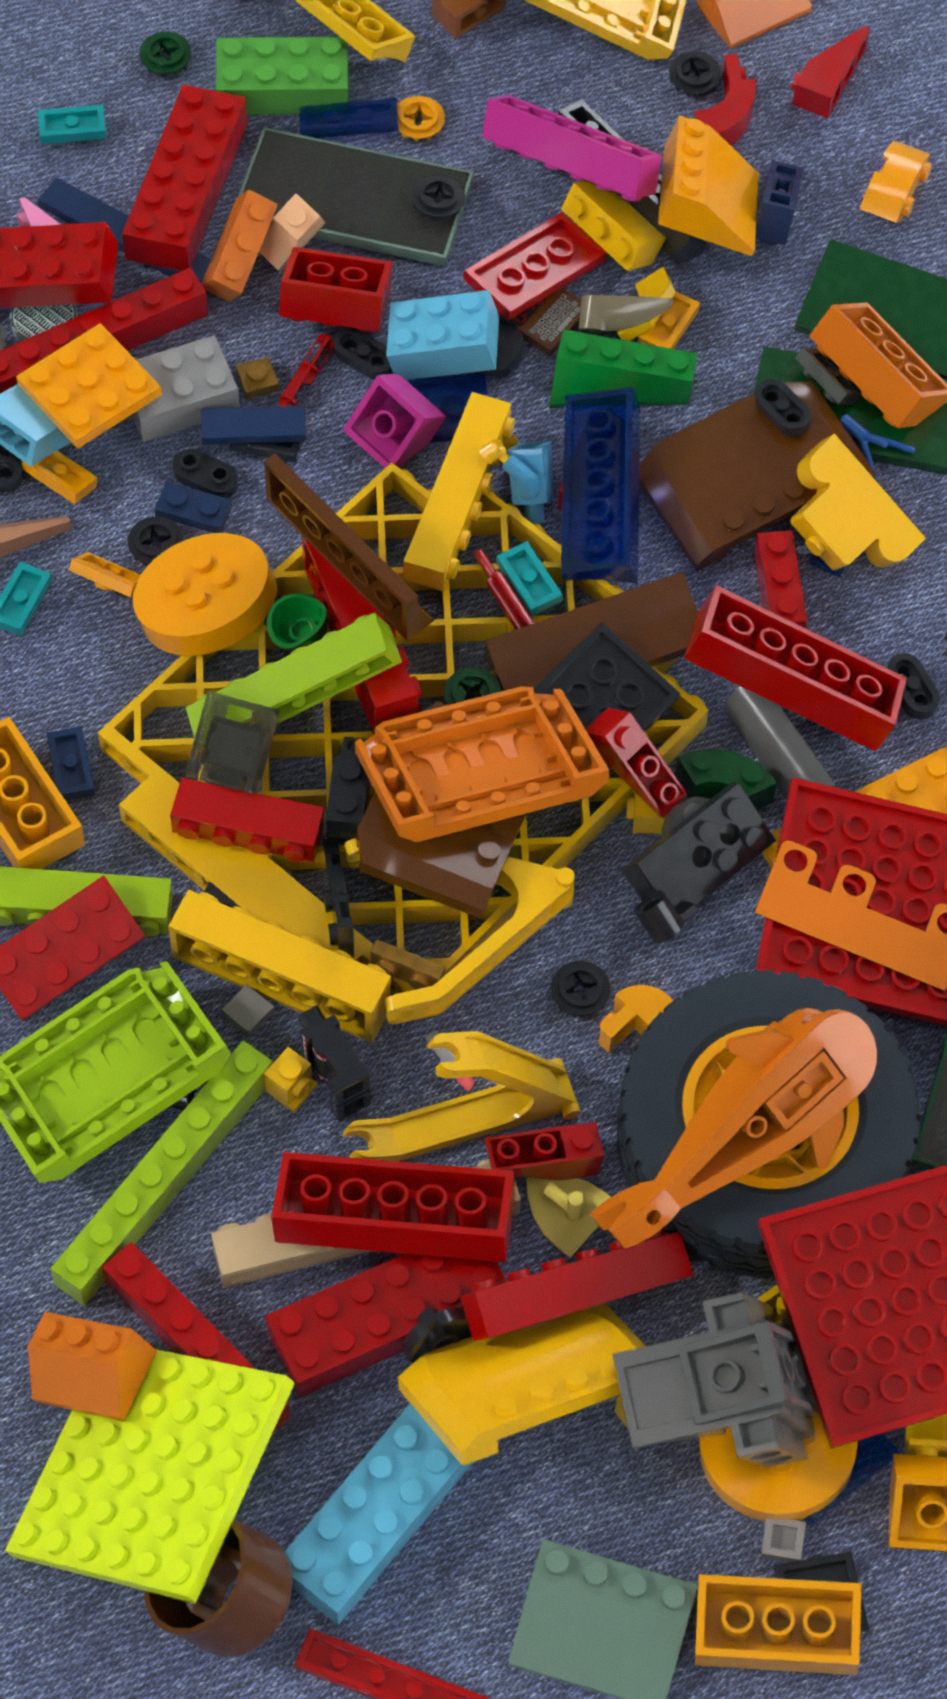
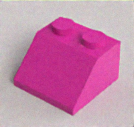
(393, 421)

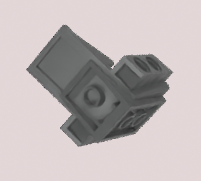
(733, 1377)

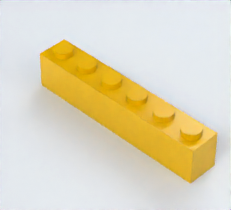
(457, 494)

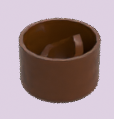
(252, 1607)

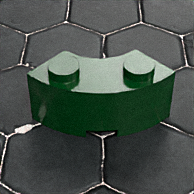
(711, 770)

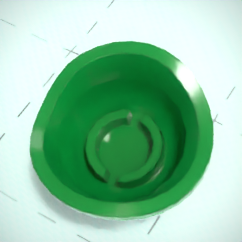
(296, 621)

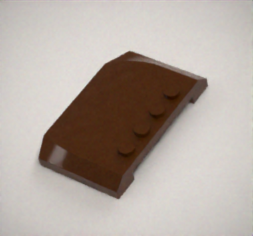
(734, 474)
(449, 869)

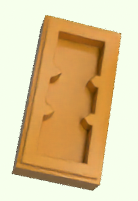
(105, 573)

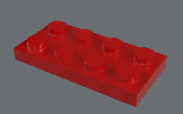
(535, 265)
(66, 947)

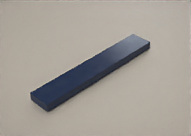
(79, 207)

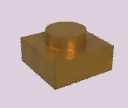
(257, 378)

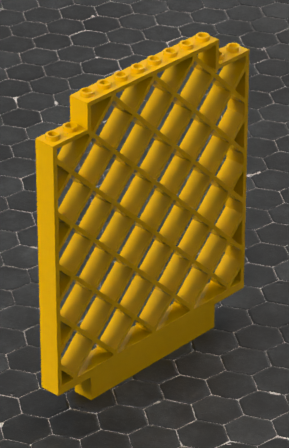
(260, 880)

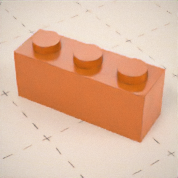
(239, 245)

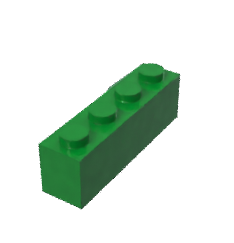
(603, 363)

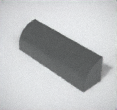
(774, 740)

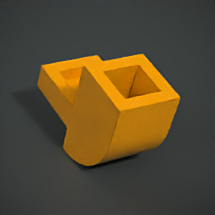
(633, 1010)

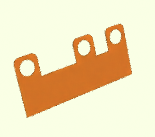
(849, 924)

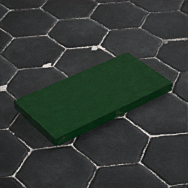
(902, 295)
(927, 437)

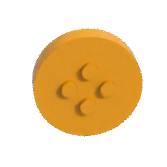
(204, 594)
(780, 1490)

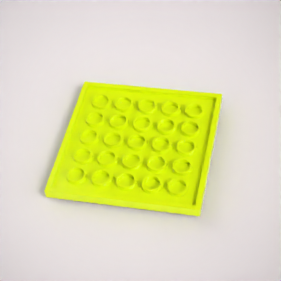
(157, 1491)

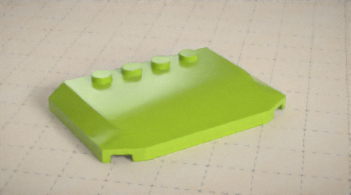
(105, 1069)

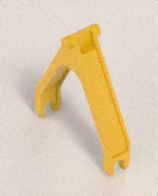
(539, 896)
(525, 1092)

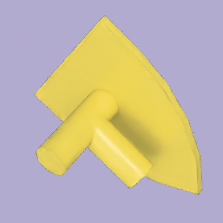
(564, 1210)

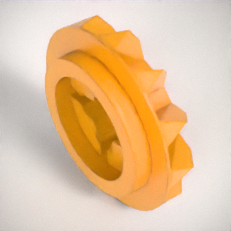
(432, 115)

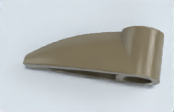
(615, 312)

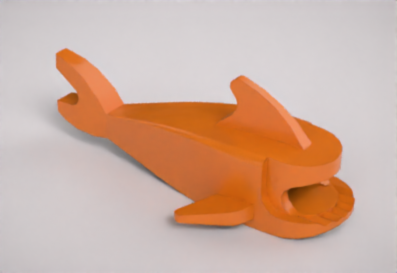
(769, 1099)

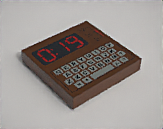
(546, 320)

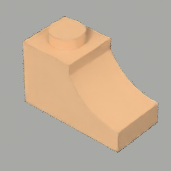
(290, 228)

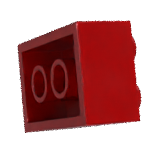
(335, 289)

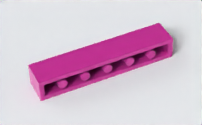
(572, 147)

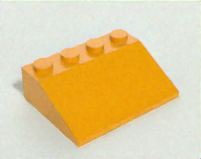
(708, 188)

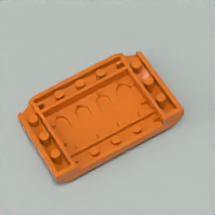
(480, 762)

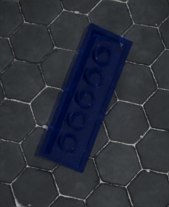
(601, 486)

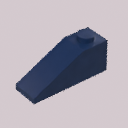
(778, 203)

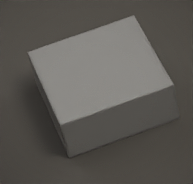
(247, 1010)
(783, 1540)

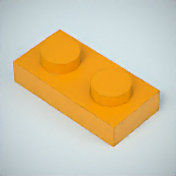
(672, 323)
(63, 476)

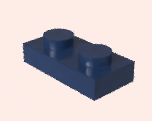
(193, 507)
(70, 763)

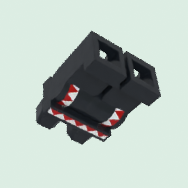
(335, 1062)

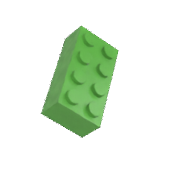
(283, 72)

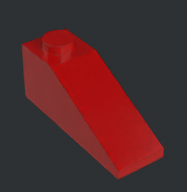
(828, 74)

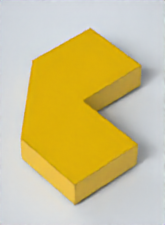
(654, 285)

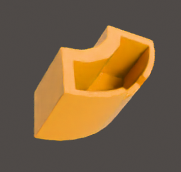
(893, 186)

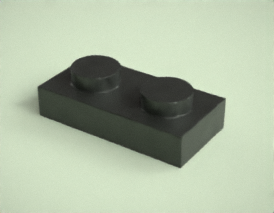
(822, 370)

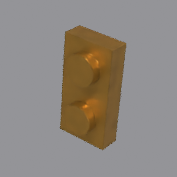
(405, 965)

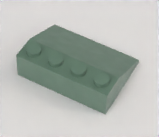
(602, 1624)

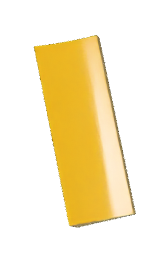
(363, 27)

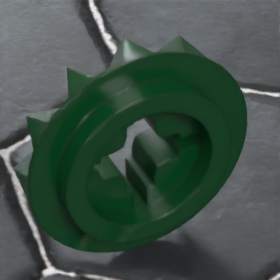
(173, 45)
(470, 680)

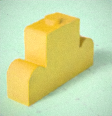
(850, 511)

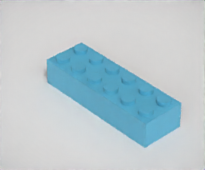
(372, 1515)

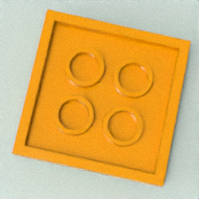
(89, 385)

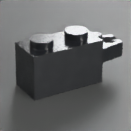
(347, 793)

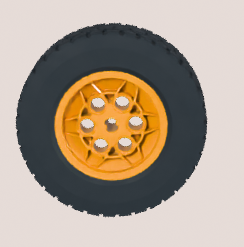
(682, 1061)

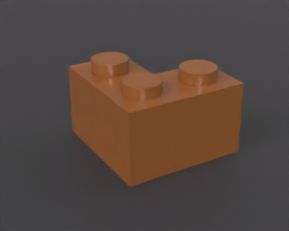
(464, 15)

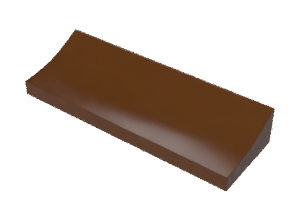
(343, 549)
(649, 619)

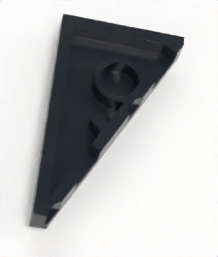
(337, 899)

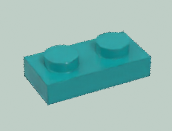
(71, 124)
(529, 578)
(22, 597)

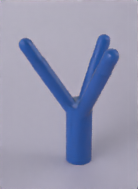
(865, 436)

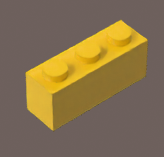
(613, 224)

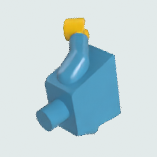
(529, 472)

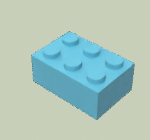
(443, 335)

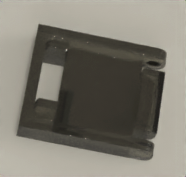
(230, 749)

